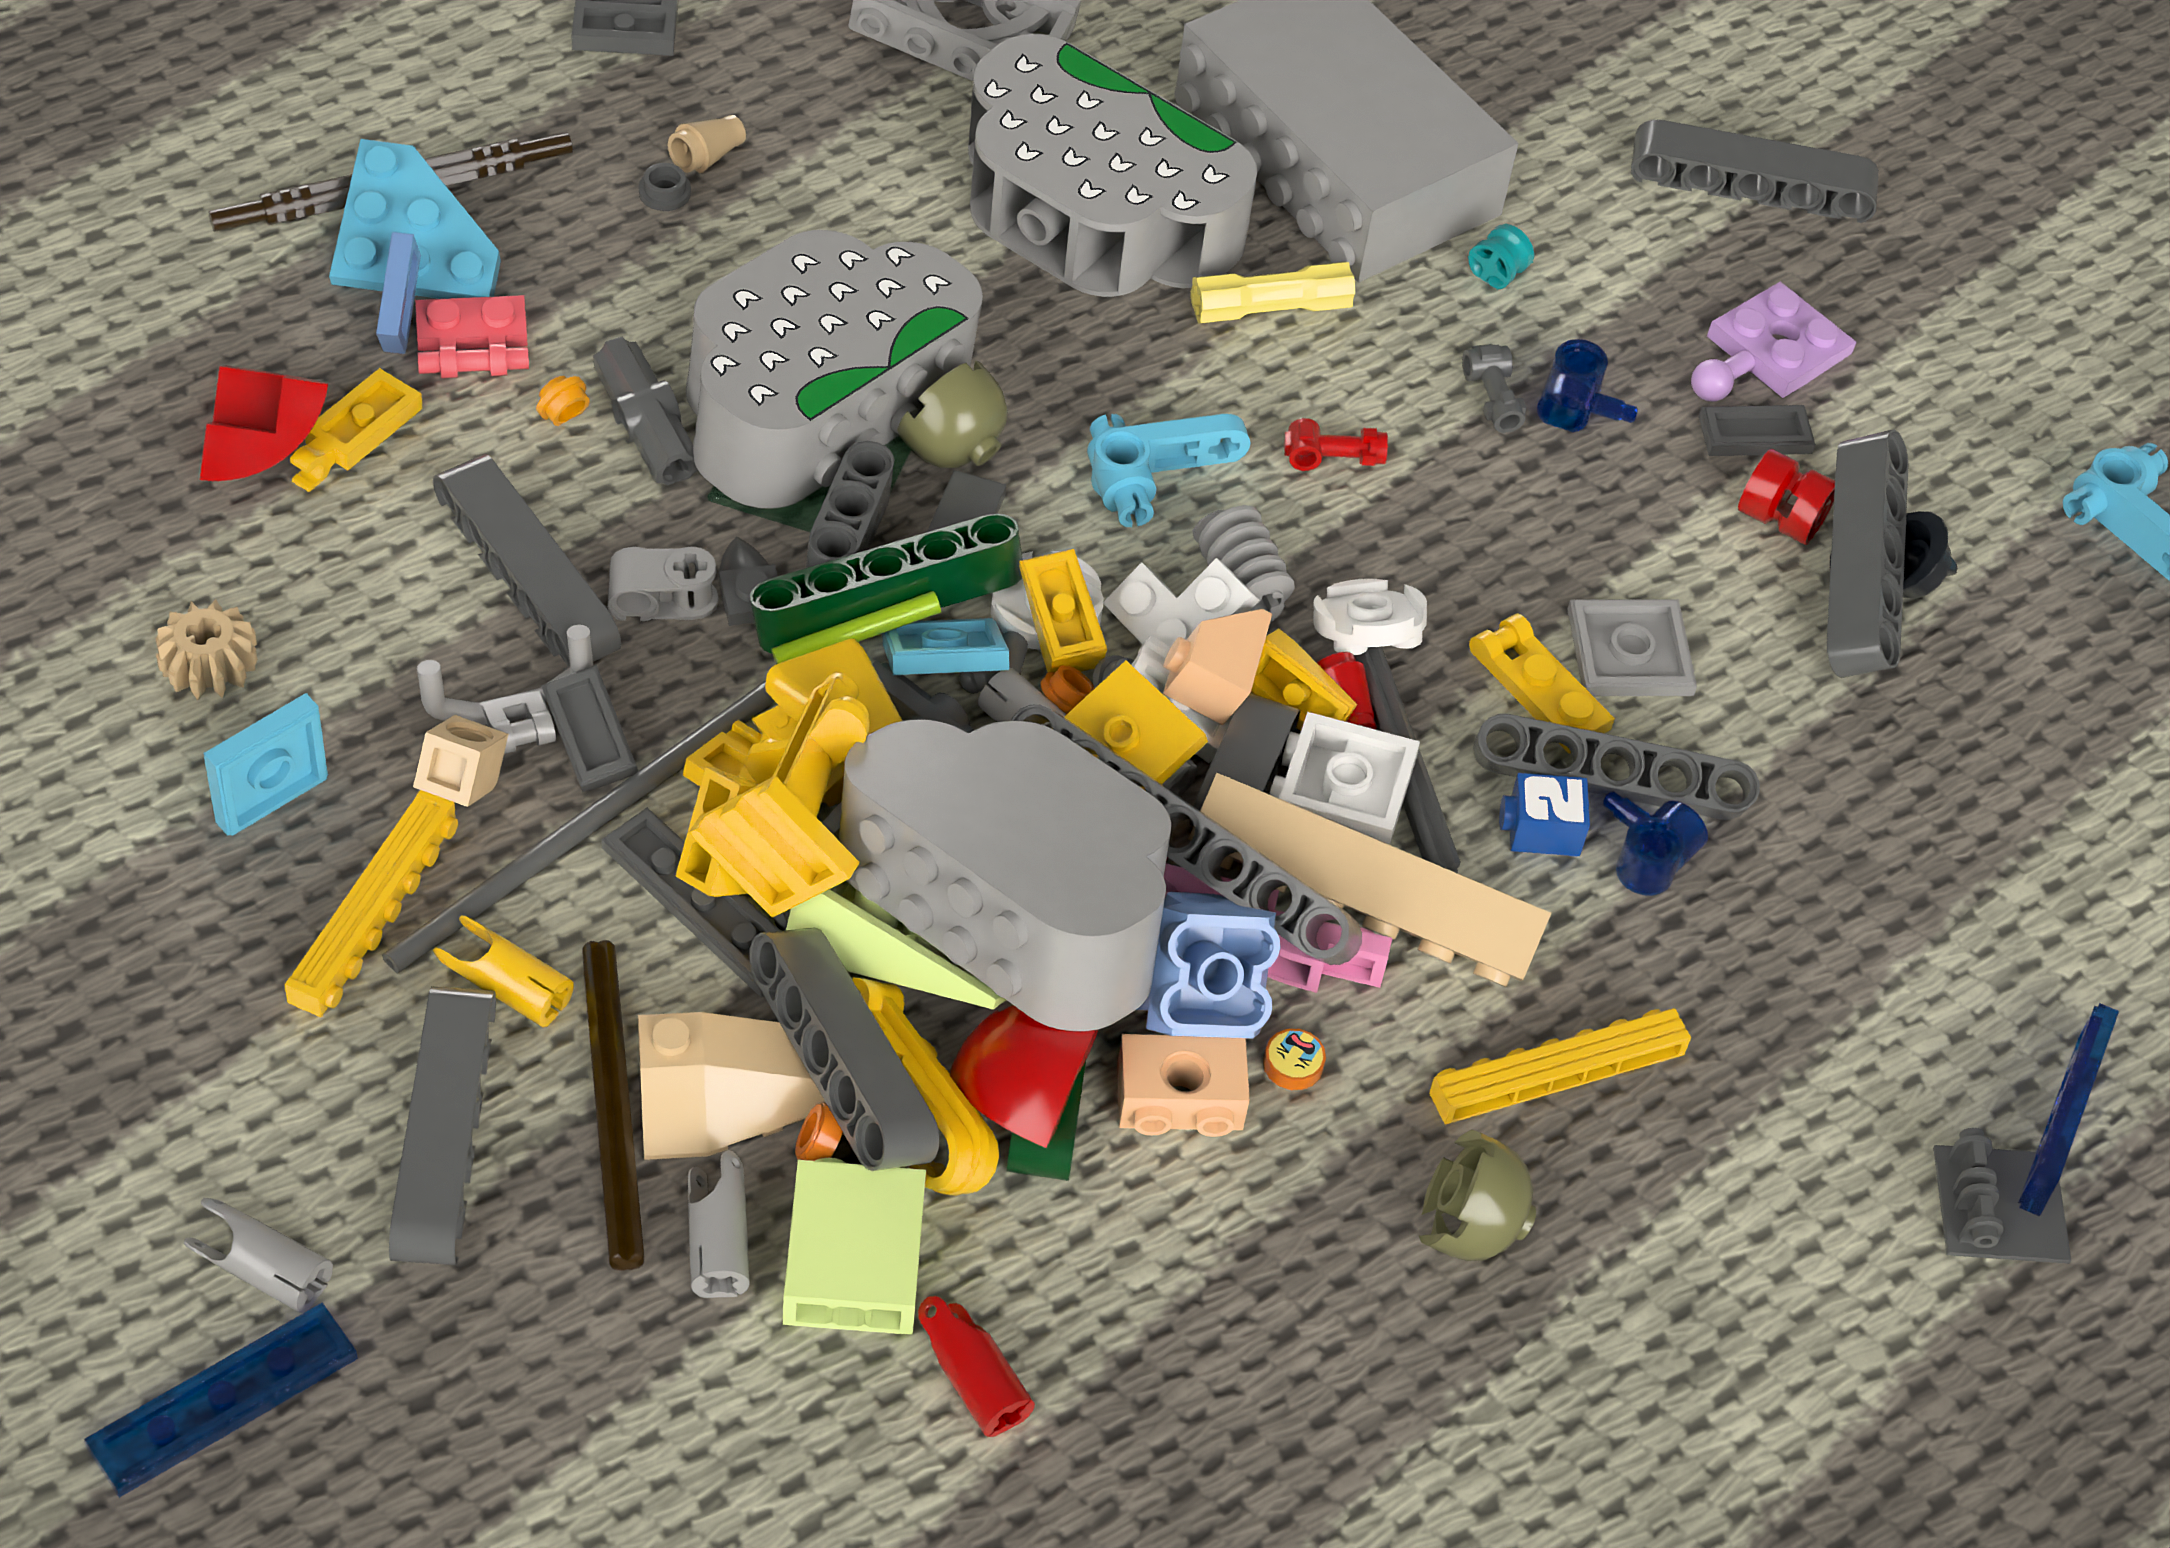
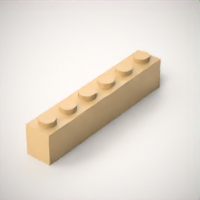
(1383, 883)

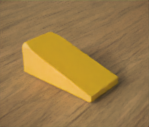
(1062, 611)
(1296, 680)

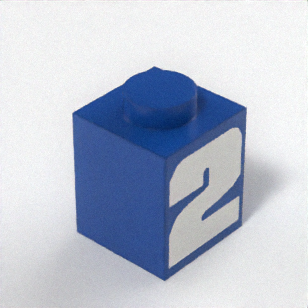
(1546, 814)

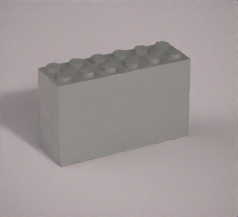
(1347, 126)

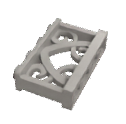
(924, 33)

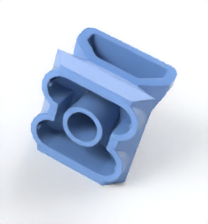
(1211, 968)

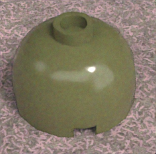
(959, 419)
(1485, 1190)

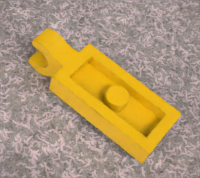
(355, 427)

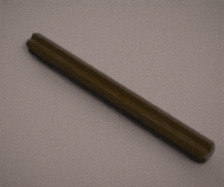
(613, 1107)

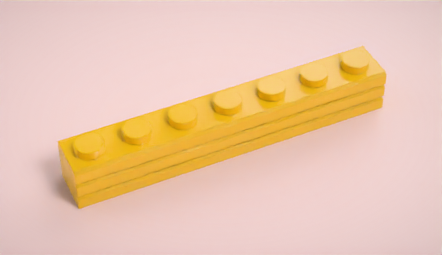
(371, 903)
(1559, 1065)

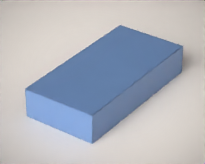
(398, 293)

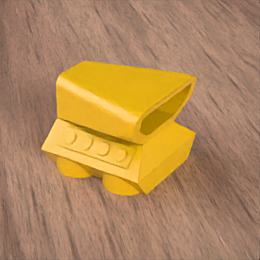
(794, 681)

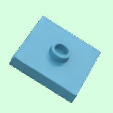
(946, 647)
(266, 765)

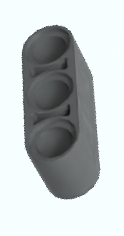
(852, 504)
(1252, 745)

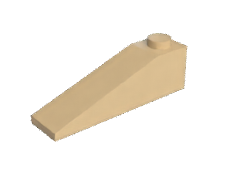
(717, 1082)

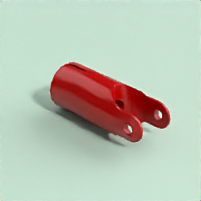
(976, 1367)

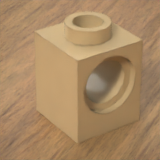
(460, 760)

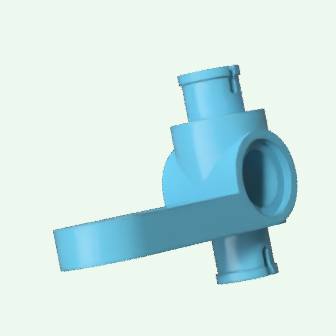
(1128, 456)
(2117, 497)

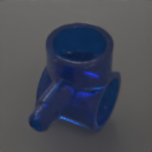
(1575, 388)
(1655, 843)

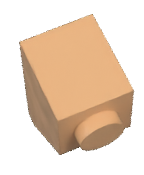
(1217, 663)

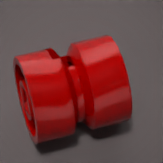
(1771, 488)

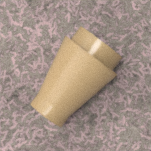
(704, 142)

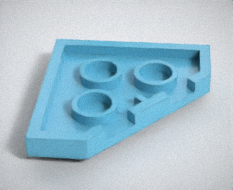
(402, 194)

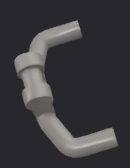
(501, 711)

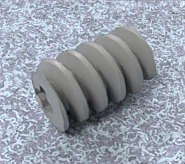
(1245, 547)

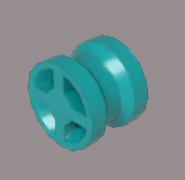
(1501, 255)

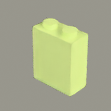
(854, 1247)

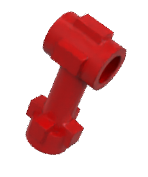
(1307, 445)

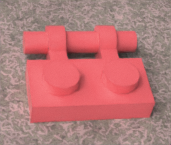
(471, 325)

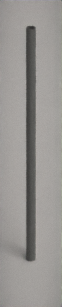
(571, 833)

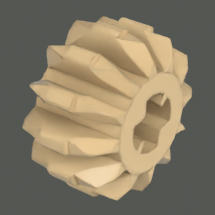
(206, 649)

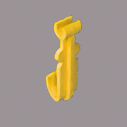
(968, 1136)

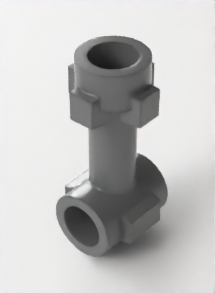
(1492, 366)

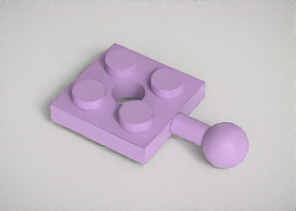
(1781, 364)

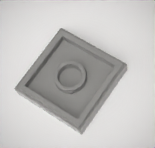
(1632, 647)

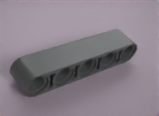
(1755, 169)
(1868, 554)
(524, 556)
(1642, 758)
(844, 1049)
(440, 1126)

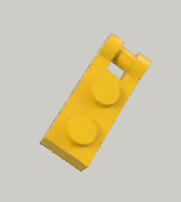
(1538, 677)

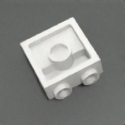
(1347, 774)

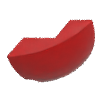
(257, 421)
(1021, 1071)

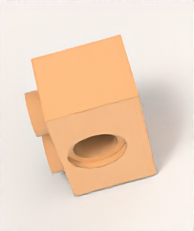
(1206, 1065)

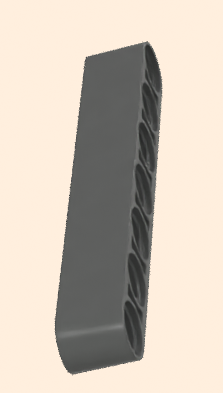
(1213, 843)

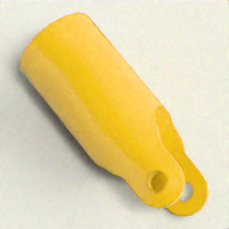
(514, 975)

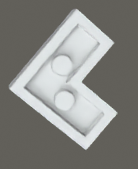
(1153, 609)

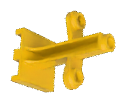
(772, 831)

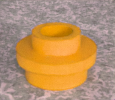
(562, 399)

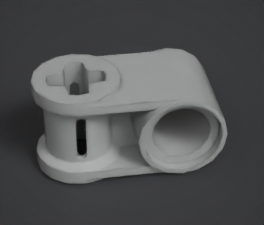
(658, 583)

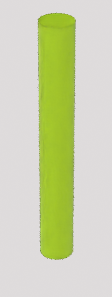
(862, 627)

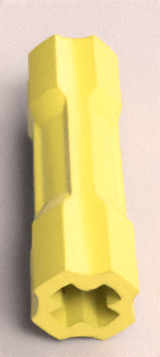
(1310, 288)

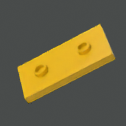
(1138, 723)

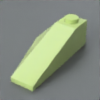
(883, 948)

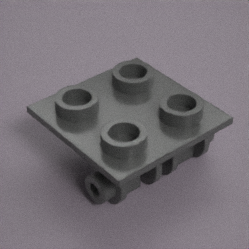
(1981, 1205)

